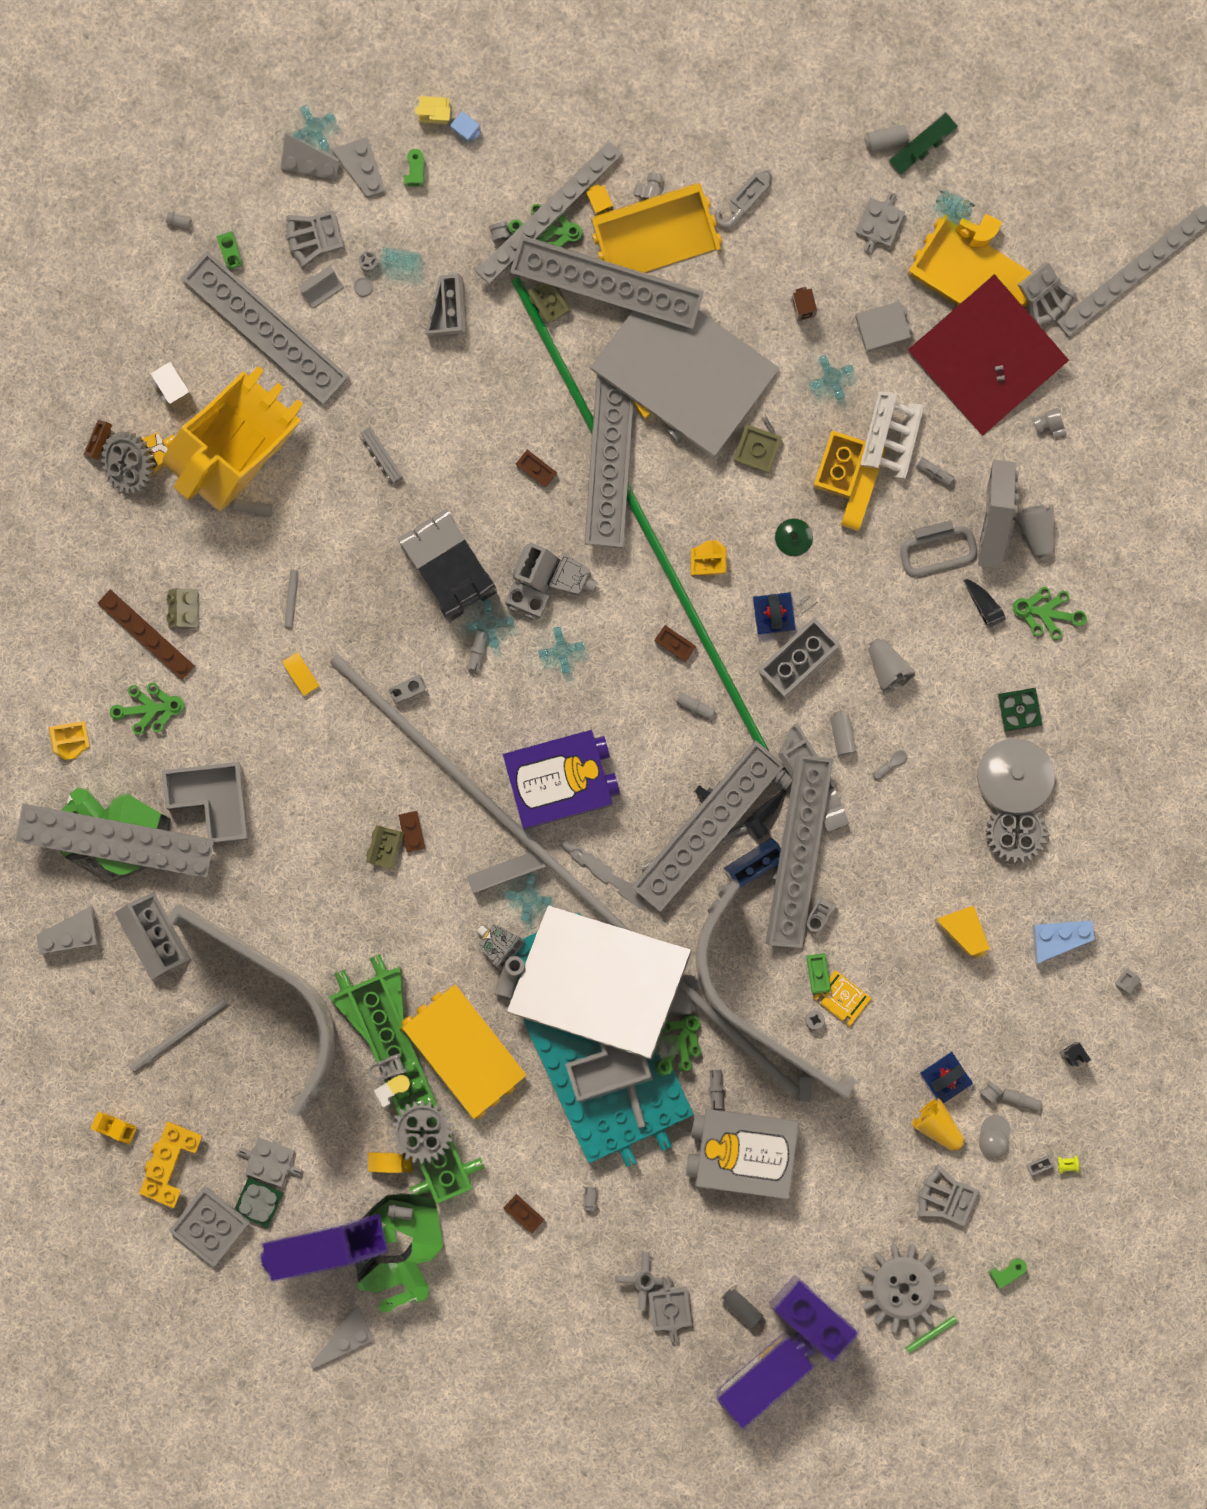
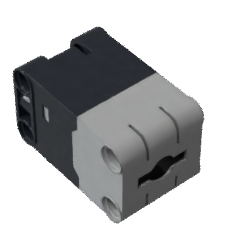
(447, 565)

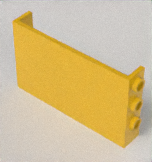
(657, 230)
(957, 269)
(463, 1051)

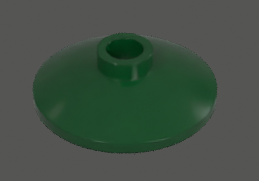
(790, 546)

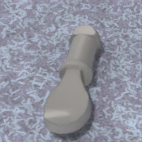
(896, 759)

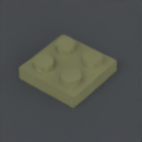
(757, 448)

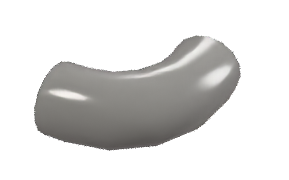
(509, 978)

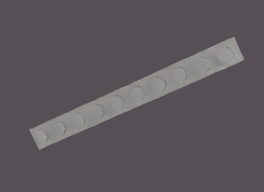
(550, 211)
(1134, 271)

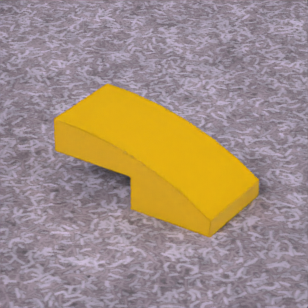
(300, 673)

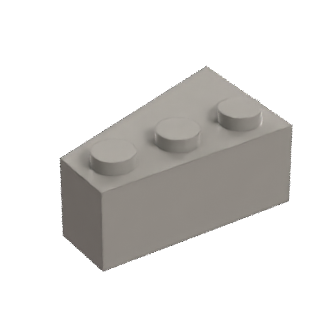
(448, 309)
(70, 934)

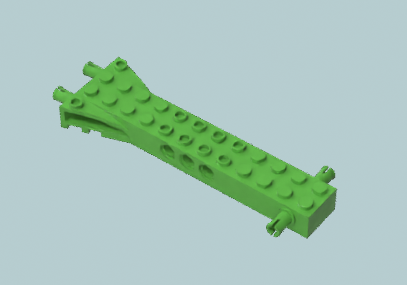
(377, 1013)

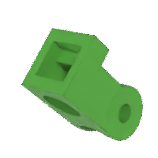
(416, 170)
(229, 250)
(1009, 1273)

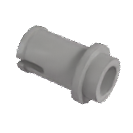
(178, 220)
(590, 1198)
(399, 1212)

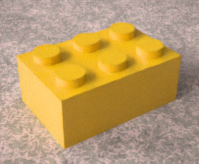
(839, 464)

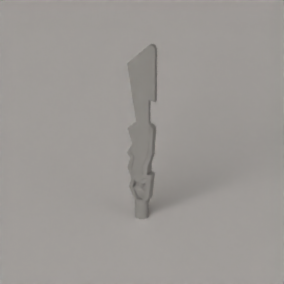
(604, 873)

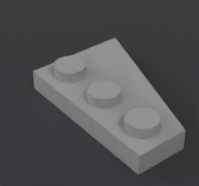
(306, 159)

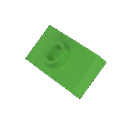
(818, 973)

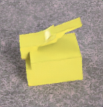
(433, 110)

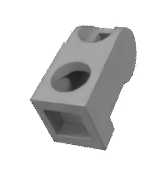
(408, 689)

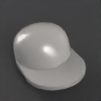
(994, 1136)

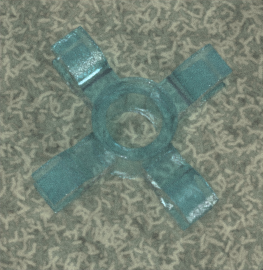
(323, 122)
(953, 205)
(818, 383)
(506, 621)
(578, 646)
(519, 896)

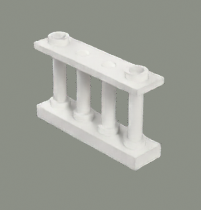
(878, 431)

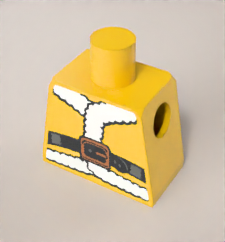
(158, 448)

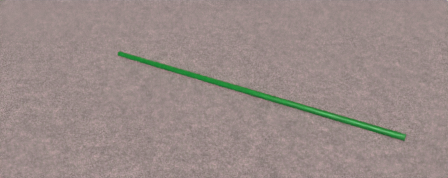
(643, 521)

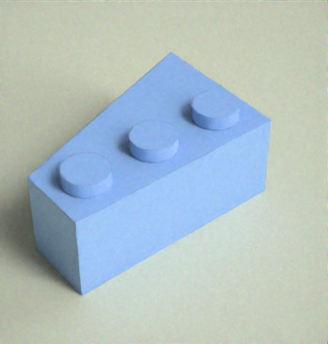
(1060, 937)

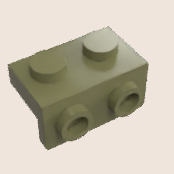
(549, 302)
(182, 608)
(384, 847)

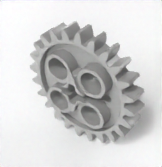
(128, 462)
(1033, 834)
(422, 1113)

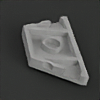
(796, 744)

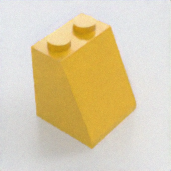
(965, 931)

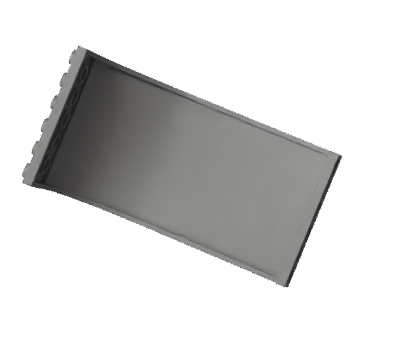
(181, 915)
(846, 1083)

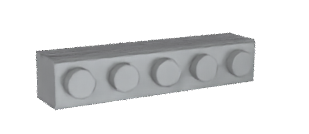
(381, 455)

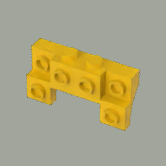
(164, 1160)

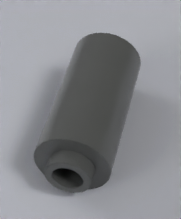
(742, 1308)

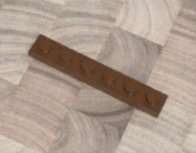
(146, 634)

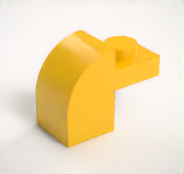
(982, 234)
(113, 1127)
(389, 1162)

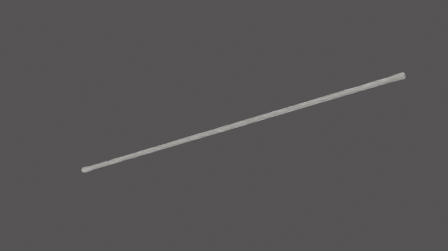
(340, 664)

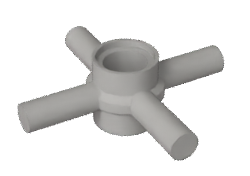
(636, 1280)

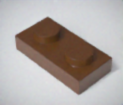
(98, 438)
(536, 468)
(675, 643)
(412, 831)
(524, 1213)

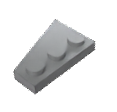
(361, 165)

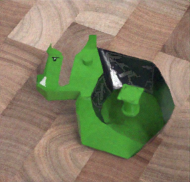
(122, 809)
(388, 1271)

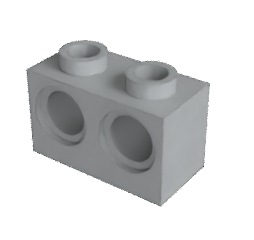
(528, 596)

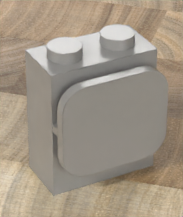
(536, 567)

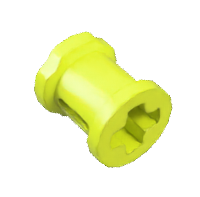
(1068, 1164)

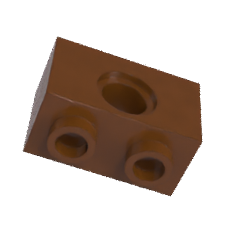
(804, 304)

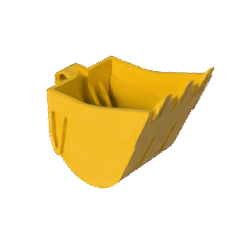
(230, 440)

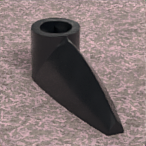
(986, 605)
(762, 818)

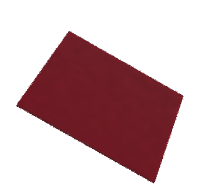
(974, 339)

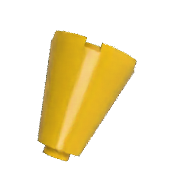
(939, 1125)

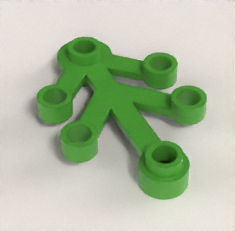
(552, 230)
(1046, 612)
(149, 708)
(681, 1044)

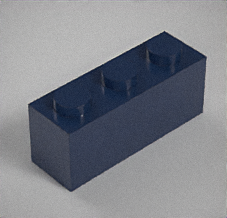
(754, 863)

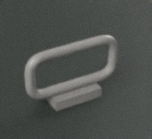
(933, 533)

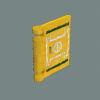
(844, 998)

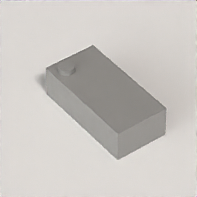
(799, 658)

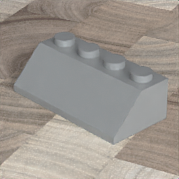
(152, 936)

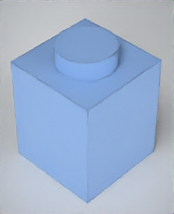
(465, 127)

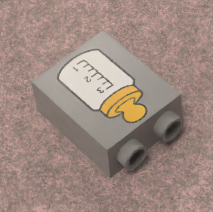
(743, 1153)

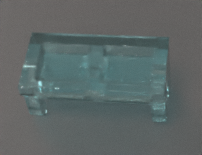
(400, 259)

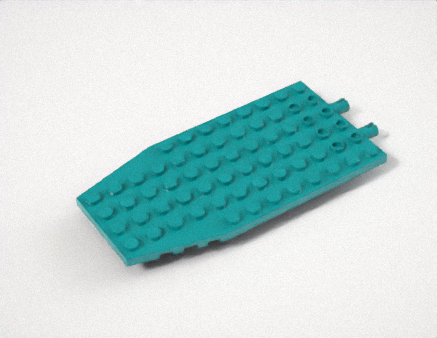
(606, 1122)

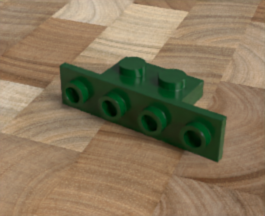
(923, 143)

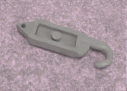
(745, 198)

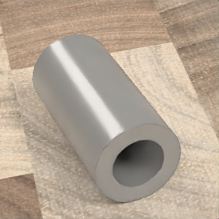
(886, 138)
(842, 733)

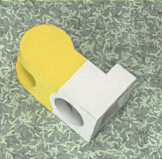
(398, 1084)

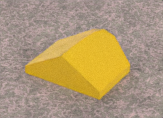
(709, 559)
(69, 739)

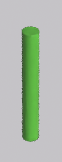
(931, 1334)

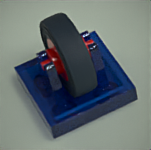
(774, 613)
(946, 1077)

